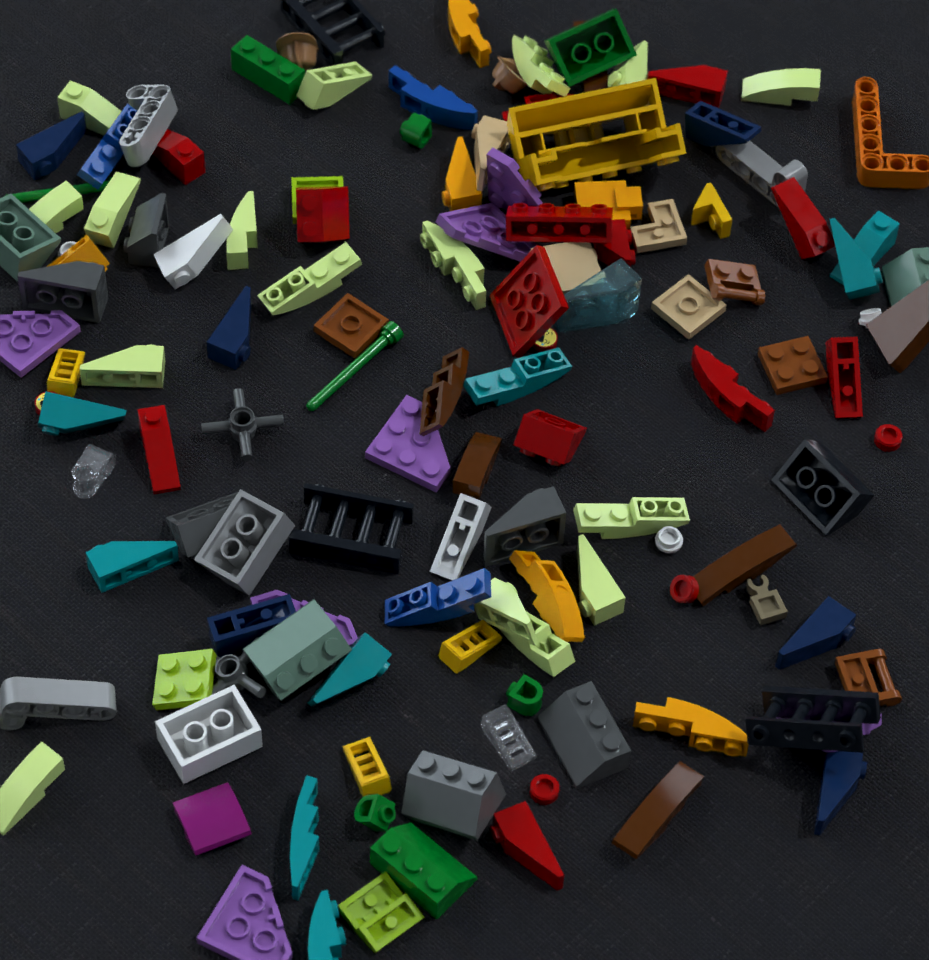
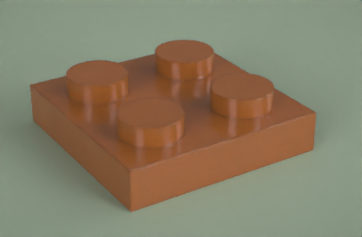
(350, 325)
(792, 365)

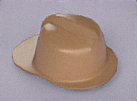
(299, 49)
(507, 76)

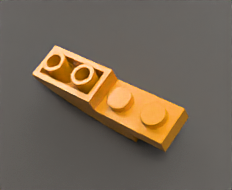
(465, 31)
(555, 597)
(705, 727)

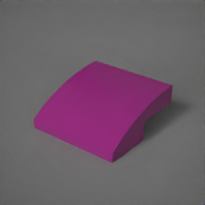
(211, 818)

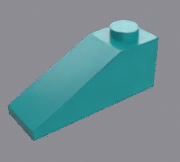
(874, 239)
(857, 269)
(71, 414)
(127, 560)
(357, 666)

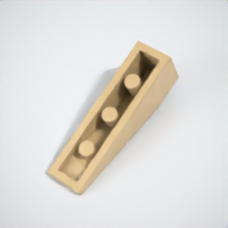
(488, 134)

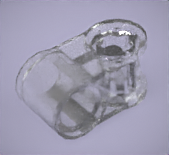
(92, 470)

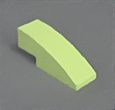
(782, 86)
(58, 206)
(243, 234)
(550, 653)
(27, 784)

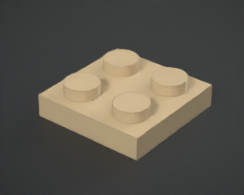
(688, 306)

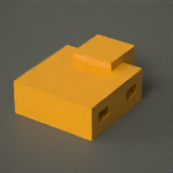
(625, 200)

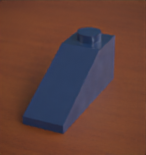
(717, 127)
(51, 146)
(232, 336)
(239, 627)
(819, 634)
(838, 783)

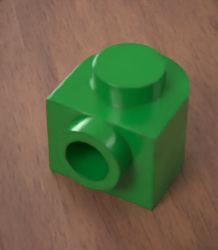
(416, 130)
(525, 696)
(375, 812)

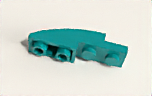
(520, 379)
(324, 936)

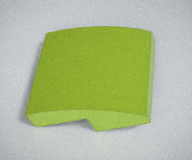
(380, 912)

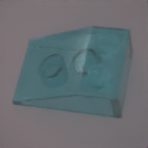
(602, 298)

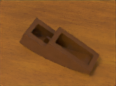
(476, 465)

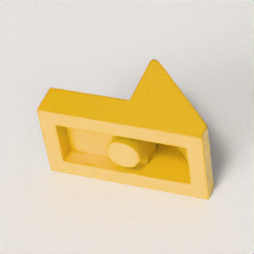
(711, 209)

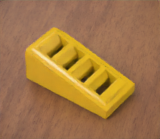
(65, 375)
(456, 657)
(373, 783)

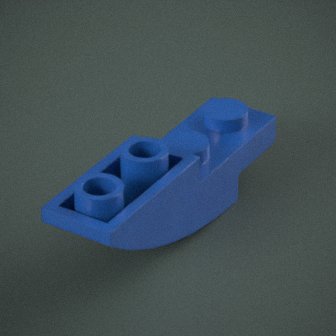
(437, 104)
(107, 151)
(435, 604)

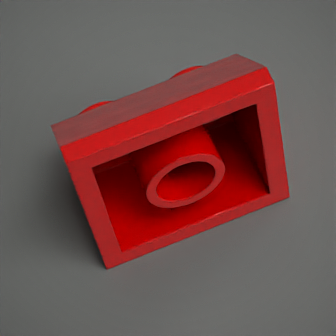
(322, 213)
(548, 437)

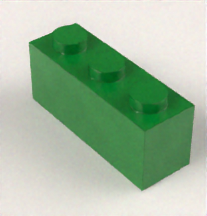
(267, 69)

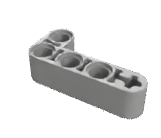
(153, 116)
(759, 168)
(54, 699)

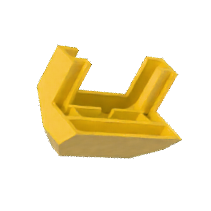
(580, 139)

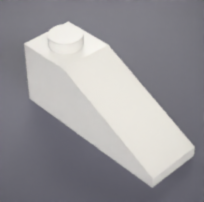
(190, 254)
(460, 536)

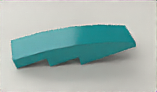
(304, 842)

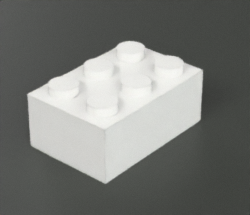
(209, 734)

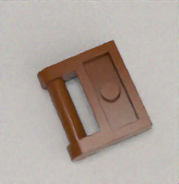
(734, 281)
(857, 675)

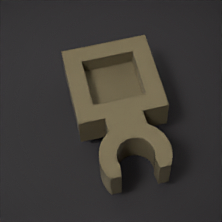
(765, 603)

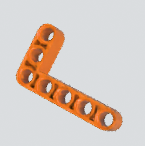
(873, 165)

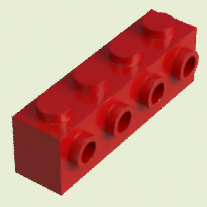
(559, 224)

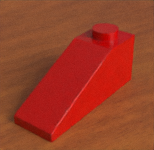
(692, 83)
(180, 156)
(803, 219)
(844, 376)
(158, 449)
(526, 844)

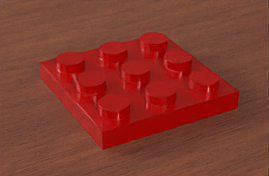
(529, 301)

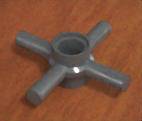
(244, 416)
(234, 671)

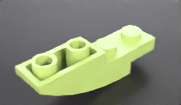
(536, 67)
(455, 258)
(308, 285)
(637, 518)

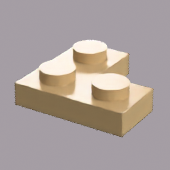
(664, 230)

